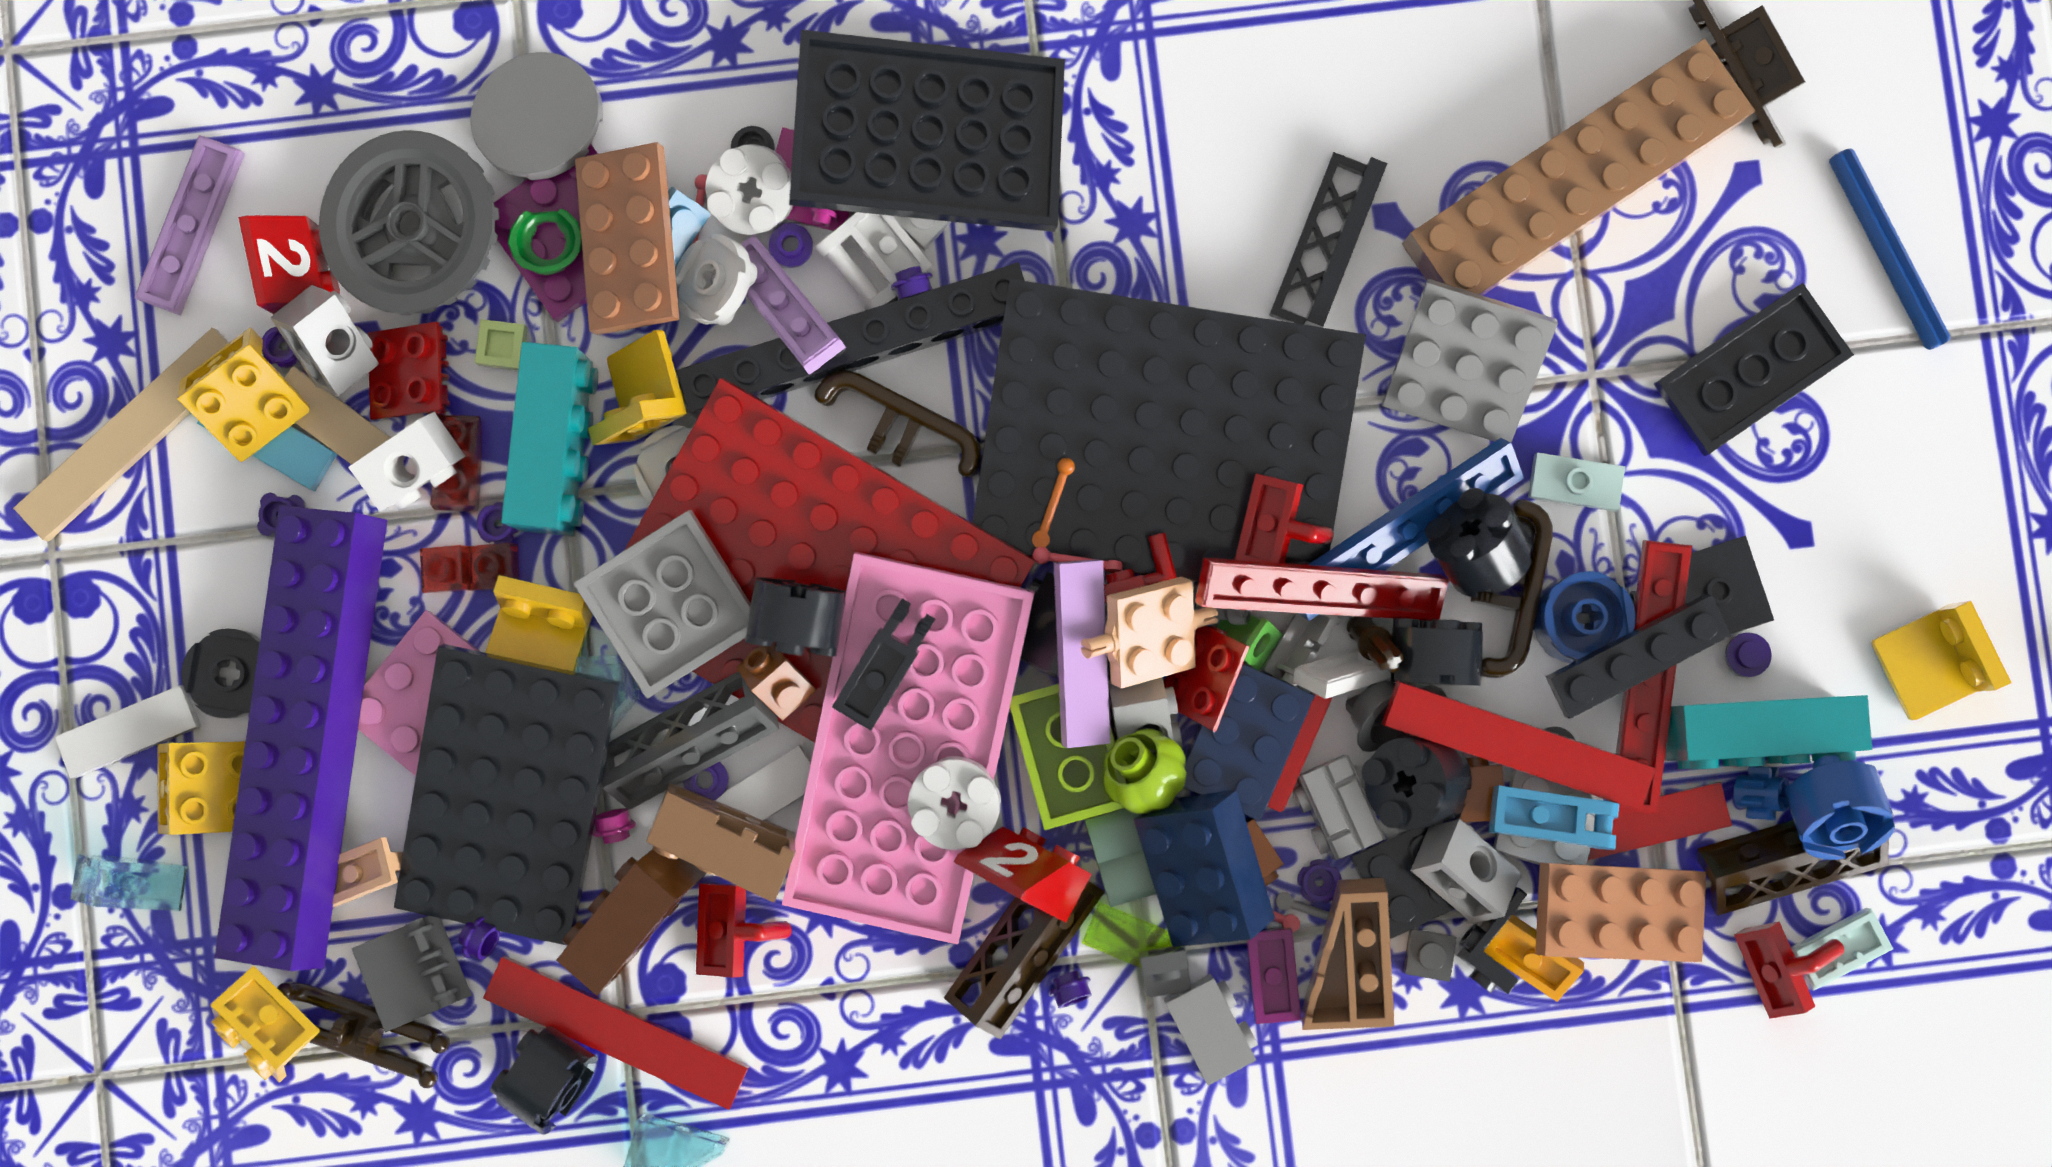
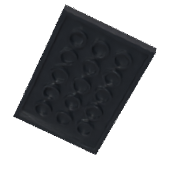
(927, 131)
(506, 793)

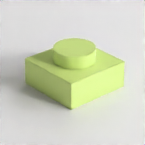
(500, 344)

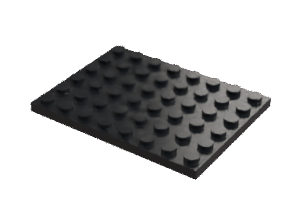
(1163, 425)

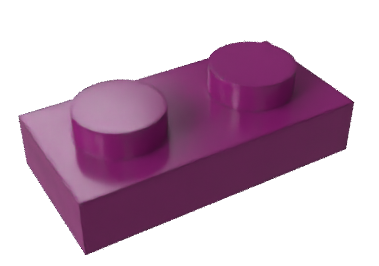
(1273, 976)

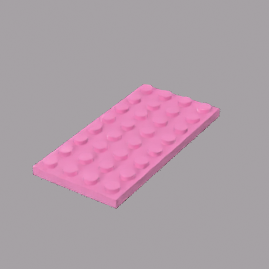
(854, 826)

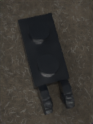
(881, 670)

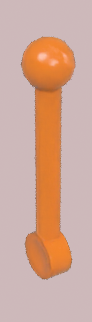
(1041, 537)

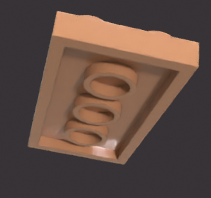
(627, 239)
(1620, 912)

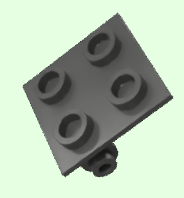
(411, 972)

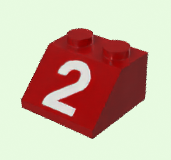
(284, 258)
(1028, 870)

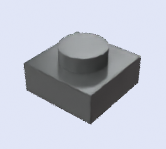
(1429, 954)

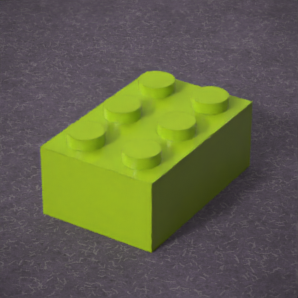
(1063, 779)

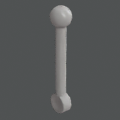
(1285, 901)

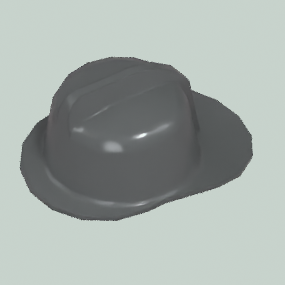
(1368, 713)

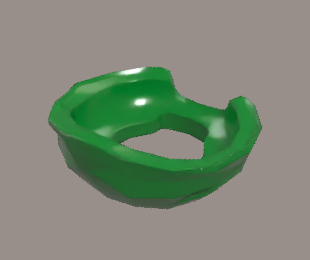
(524, 230)

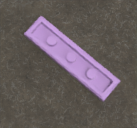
(189, 225)
(790, 311)
(1081, 680)

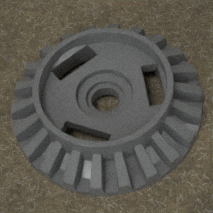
(365, 251)

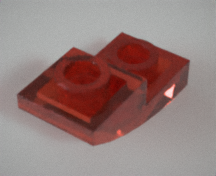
(463, 489)
(467, 567)

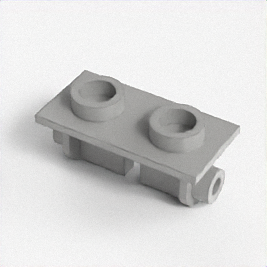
(1299, 645)

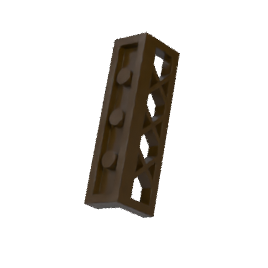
(1768, 851)
(1029, 959)

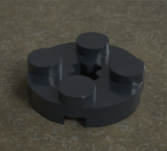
(202, 670)

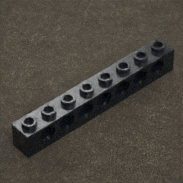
(867, 335)

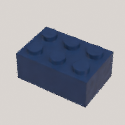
(1249, 742)
(1205, 870)

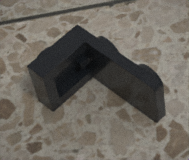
(1475, 940)

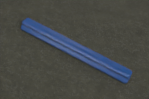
(1889, 249)

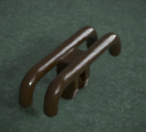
(896, 405)
(1529, 596)
(361, 1032)

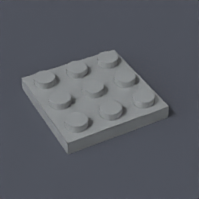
(1469, 361)
(667, 603)

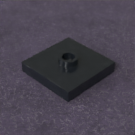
(1734, 582)

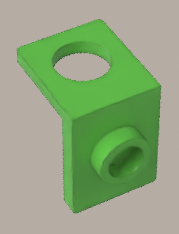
(1257, 634)

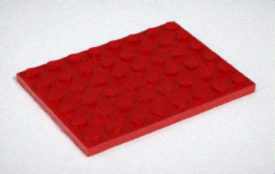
(799, 510)

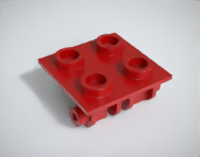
(408, 371)
(1206, 689)

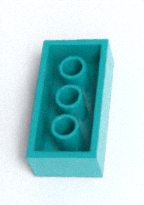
(549, 440)
(1774, 728)

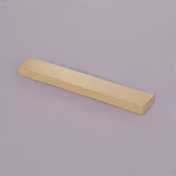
(114, 446)

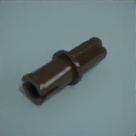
(1374, 643)

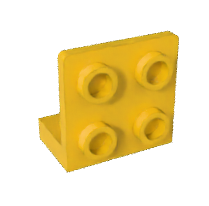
(644, 391)
(241, 397)
(539, 624)
(1940, 659)
(198, 786)
(262, 1022)

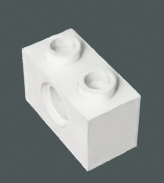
(383, 470)

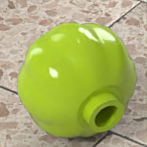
(1149, 779)

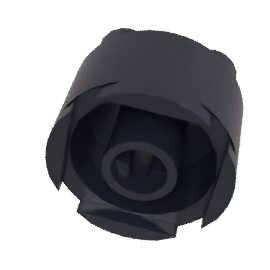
(1480, 543)
(795, 616)
(1438, 651)
(1416, 783)
(544, 1078)

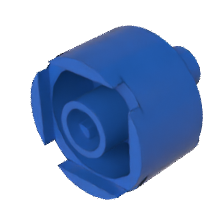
(1585, 593)
(1840, 808)

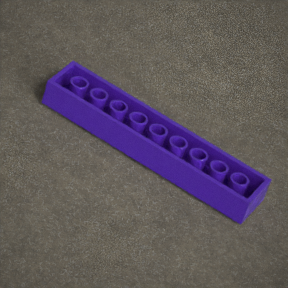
(301, 739)

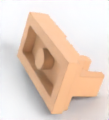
(365, 870)

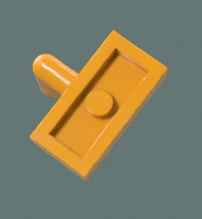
(1515, 950)

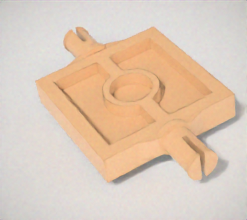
(1150, 632)

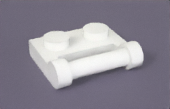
(883, 244)

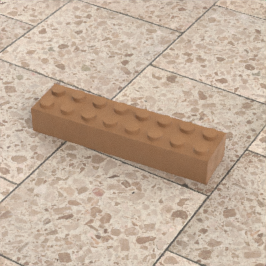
(1581, 173)

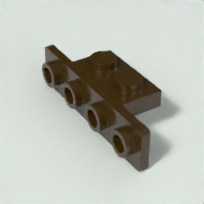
(1757, 60)

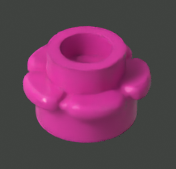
(613, 825)

